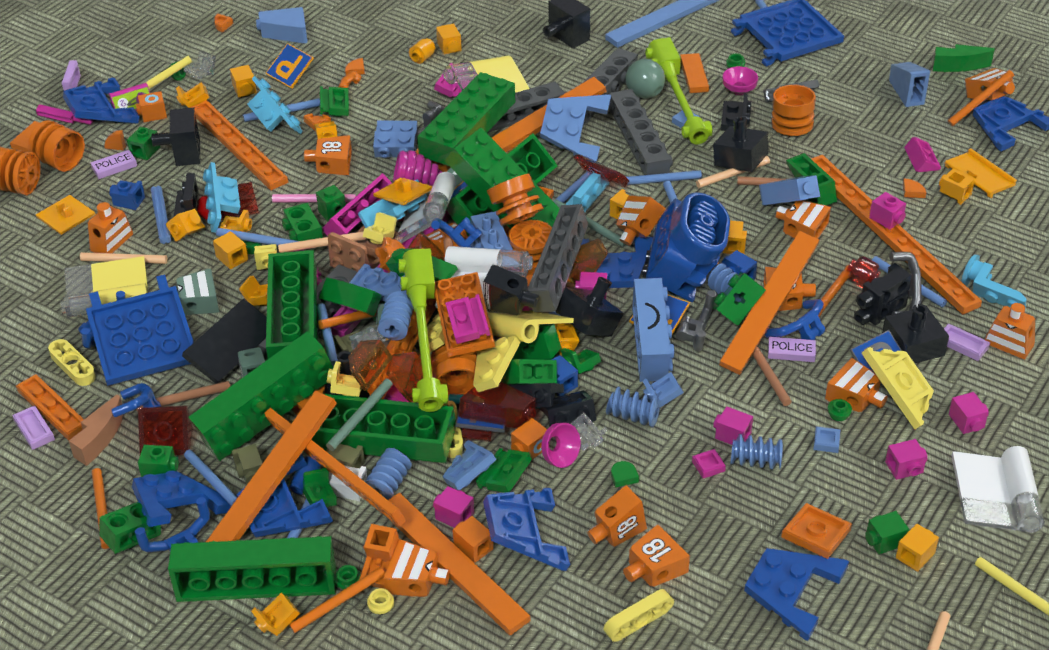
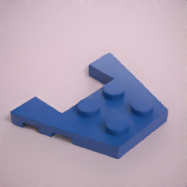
(93, 104)
(1003, 115)
(625, 266)
(172, 490)
(282, 514)
(514, 525)
(782, 579)

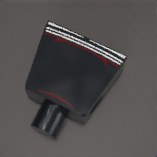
(507, 291)

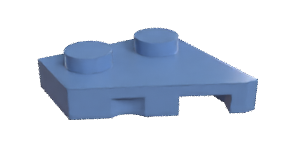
(470, 465)

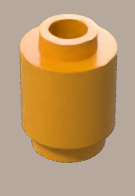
(422, 50)

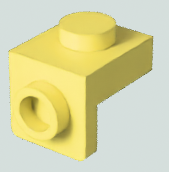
(383, 227)
(261, 255)
(342, 383)

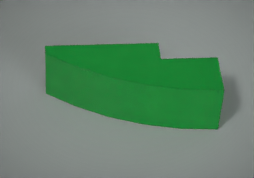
(962, 58)
(350, 296)

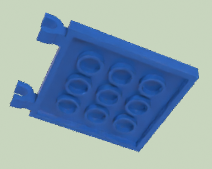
(788, 30)
(140, 333)

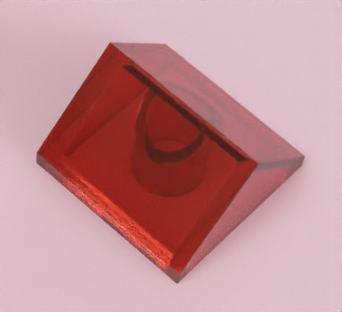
(165, 427)

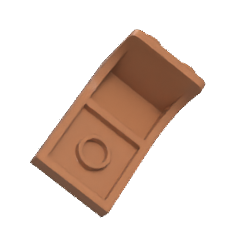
(352, 253)

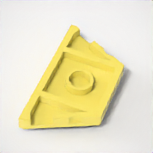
(902, 382)

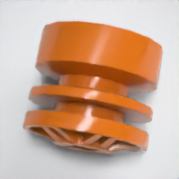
(793, 110)
(57, 145)
(18, 171)
(515, 199)
(530, 237)
(454, 371)

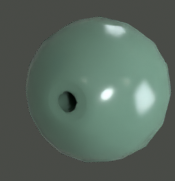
(645, 78)

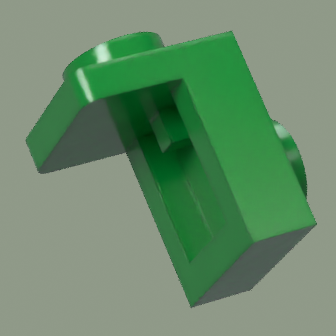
(582, 361)
(317, 487)

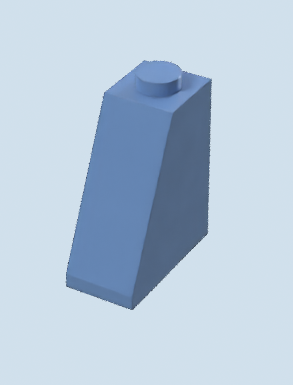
(283, 25)
(910, 82)
(789, 190)

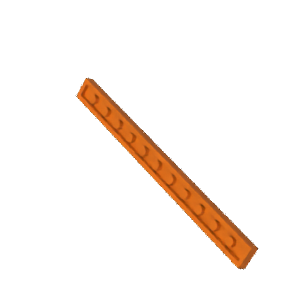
(901, 241)

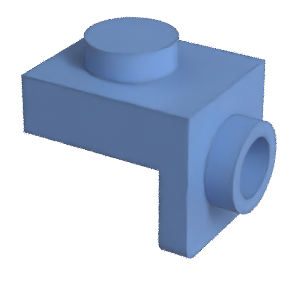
(664, 389)

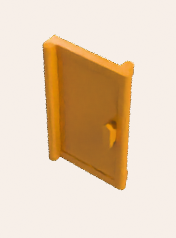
(986, 174)

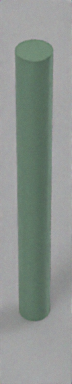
(599, 228)
(359, 414)

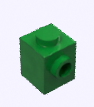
(141, 143)
(330, 201)
(157, 460)
(886, 532)

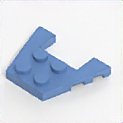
(565, 121)

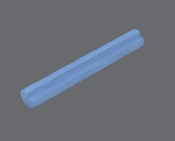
(160, 214)

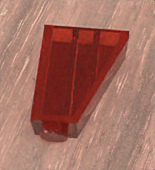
(498, 406)

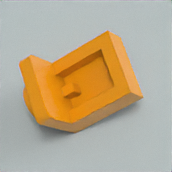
(193, 96)
(242, 223)
(184, 224)
(254, 292)
(276, 615)

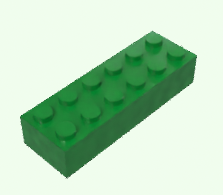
(474, 107)
(528, 155)
(485, 164)
(290, 298)
(275, 384)
(392, 425)
(252, 568)

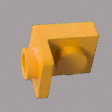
(326, 130)

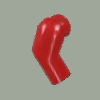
(201, 207)

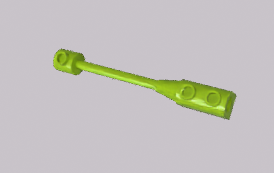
(666, 55)
(419, 286)

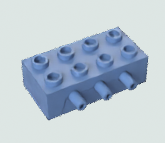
(492, 234)

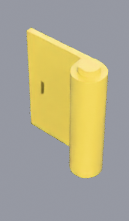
(524, 325)

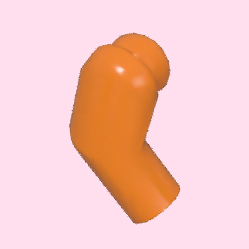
(350, 77)

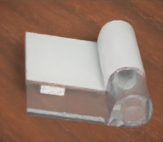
(432, 208)
(481, 259)
(998, 490)

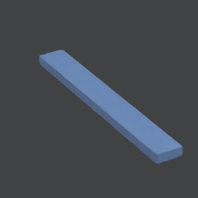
(654, 21)

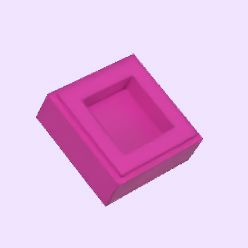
(708, 463)

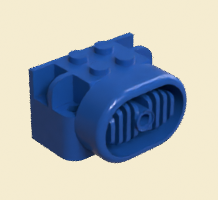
(688, 243)

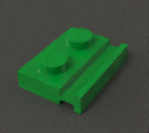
(334, 100)
(505, 471)

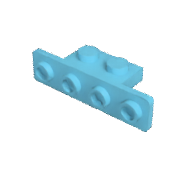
(269, 109)
(588, 191)
(221, 195)
(390, 208)

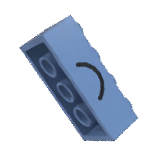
(652, 329)

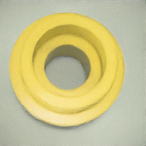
(377, 596)

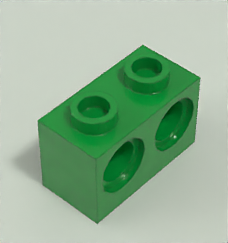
(301, 223)
(530, 371)
(119, 527)

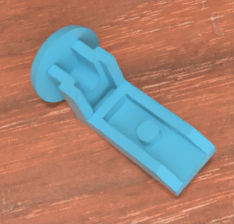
(988, 289)

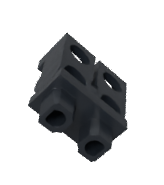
(883, 296)

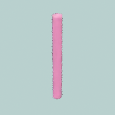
(303, 198)

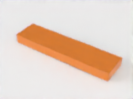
(51, 406)

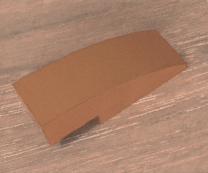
(97, 432)

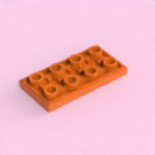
(453, 289)

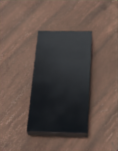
(218, 347)

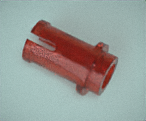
(476, 434)

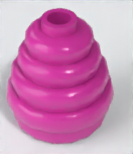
(415, 166)

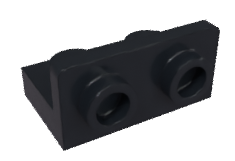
(734, 109)
(188, 196)
(542, 392)
(569, 407)

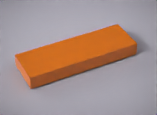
(694, 73)

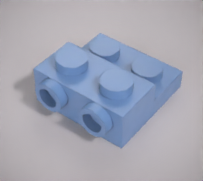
(394, 137)

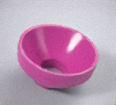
(740, 80)
(566, 447)

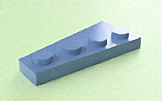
(378, 281)

